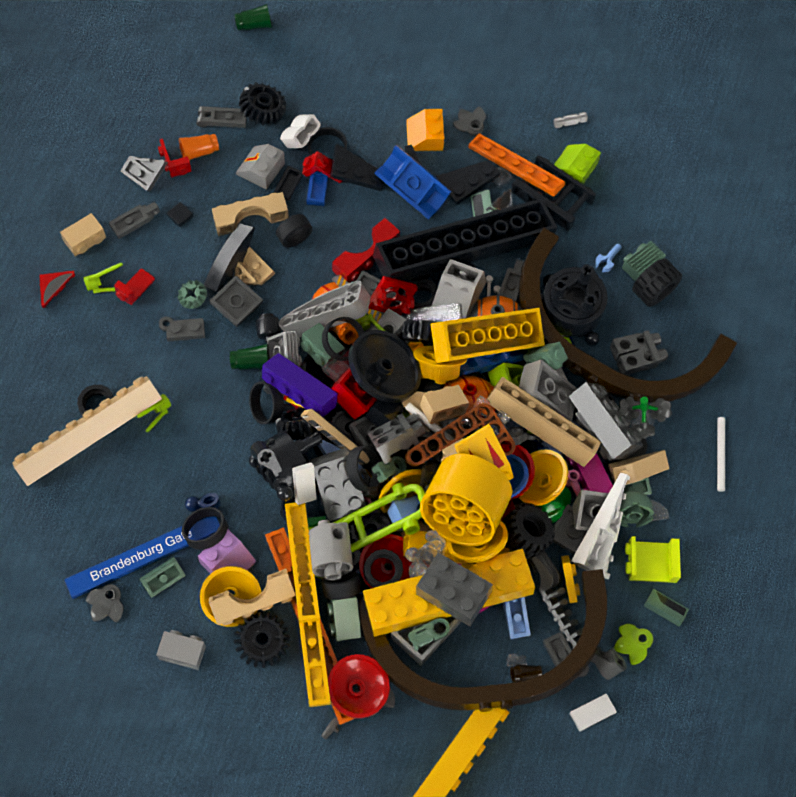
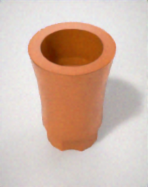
(198, 145)
(345, 332)

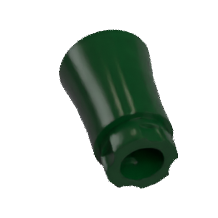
(253, 18)
(249, 357)

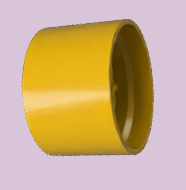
(466, 499)

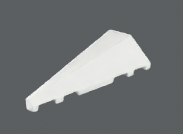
(598, 542)

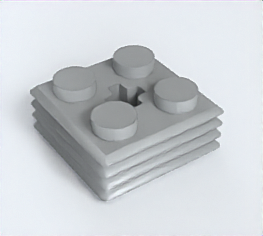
(286, 345)

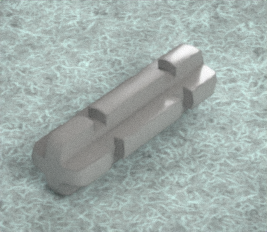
(570, 119)

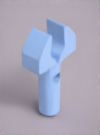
(608, 258)

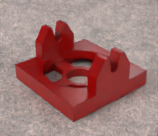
(380, 294)

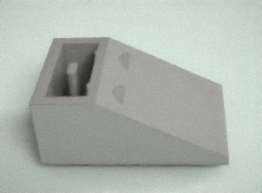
(460, 284)

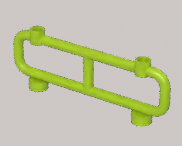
(409, 523)

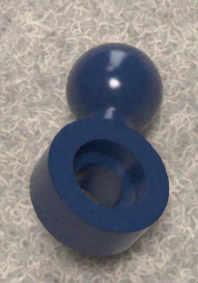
(208, 500)

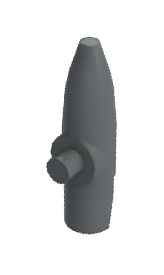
(332, 726)

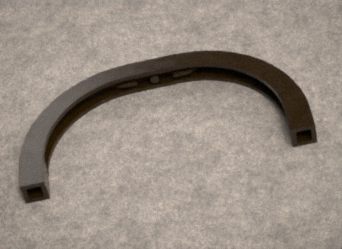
(596, 372)
(501, 695)

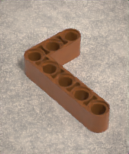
(459, 432)

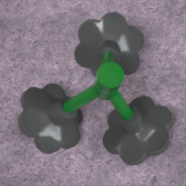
(660, 410)

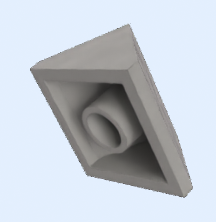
(586, 508)

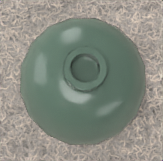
(636, 509)

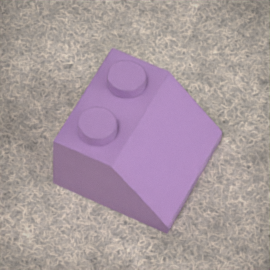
(226, 553)

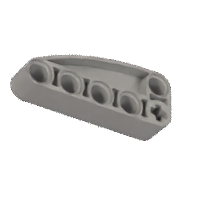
(345, 301)

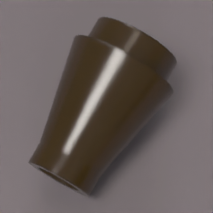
(524, 672)

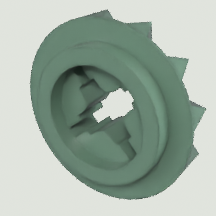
(189, 301)

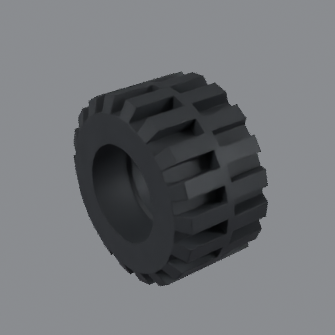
(657, 282)
(536, 523)

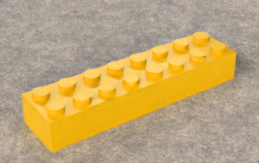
(398, 606)

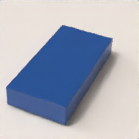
(317, 189)

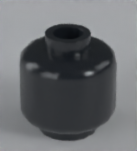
(267, 326)

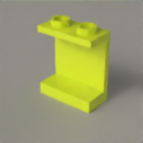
(653, 561)

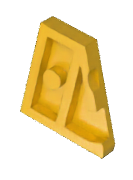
(570, 571)

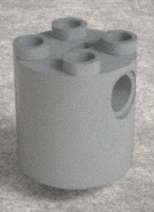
(330, 550)

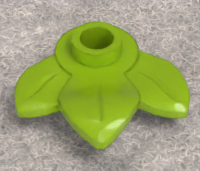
(630, 643)

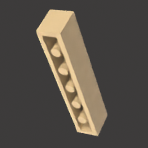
(543, 422)

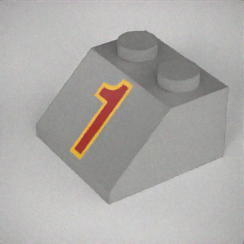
(262, 165)

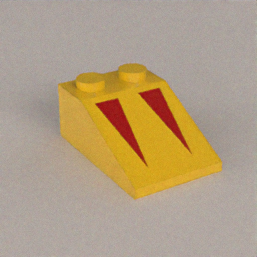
(486, 446)

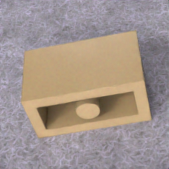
(83, 234)
(444, 404)

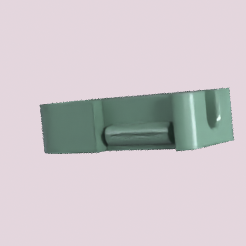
(389, 469)
(427, 634)

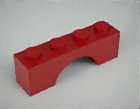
(351, 264)

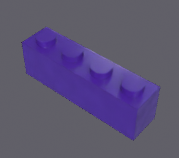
(299, 385)

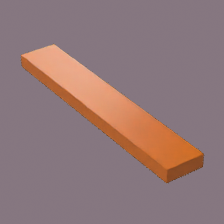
(516, 164)

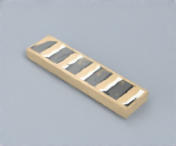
(332, 433)

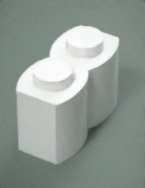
(300, 131)

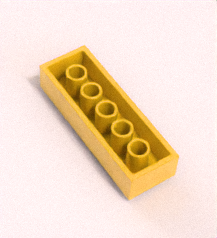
(487, 334)

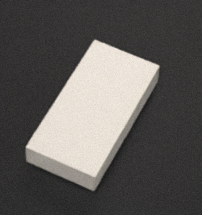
(304, 483)
(593, 712)

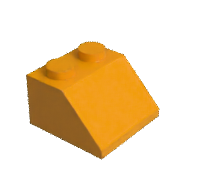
(426, 130)

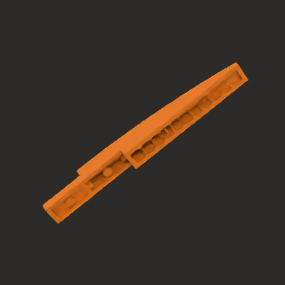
(280, 549)

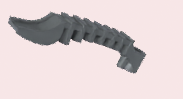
(608, 662)

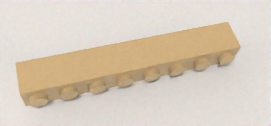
(86, 431)

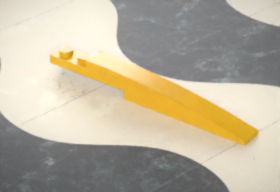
(307, 606)

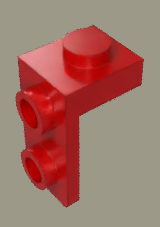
(318, 162)
(175, 167)
(134, 287)

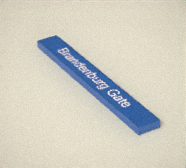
(138, 557)

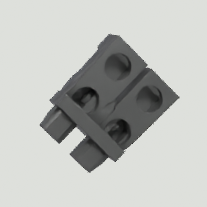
(637, 352)
(396, 435)

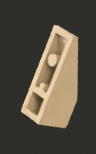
(640, 466)

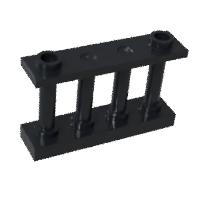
(562, 218)

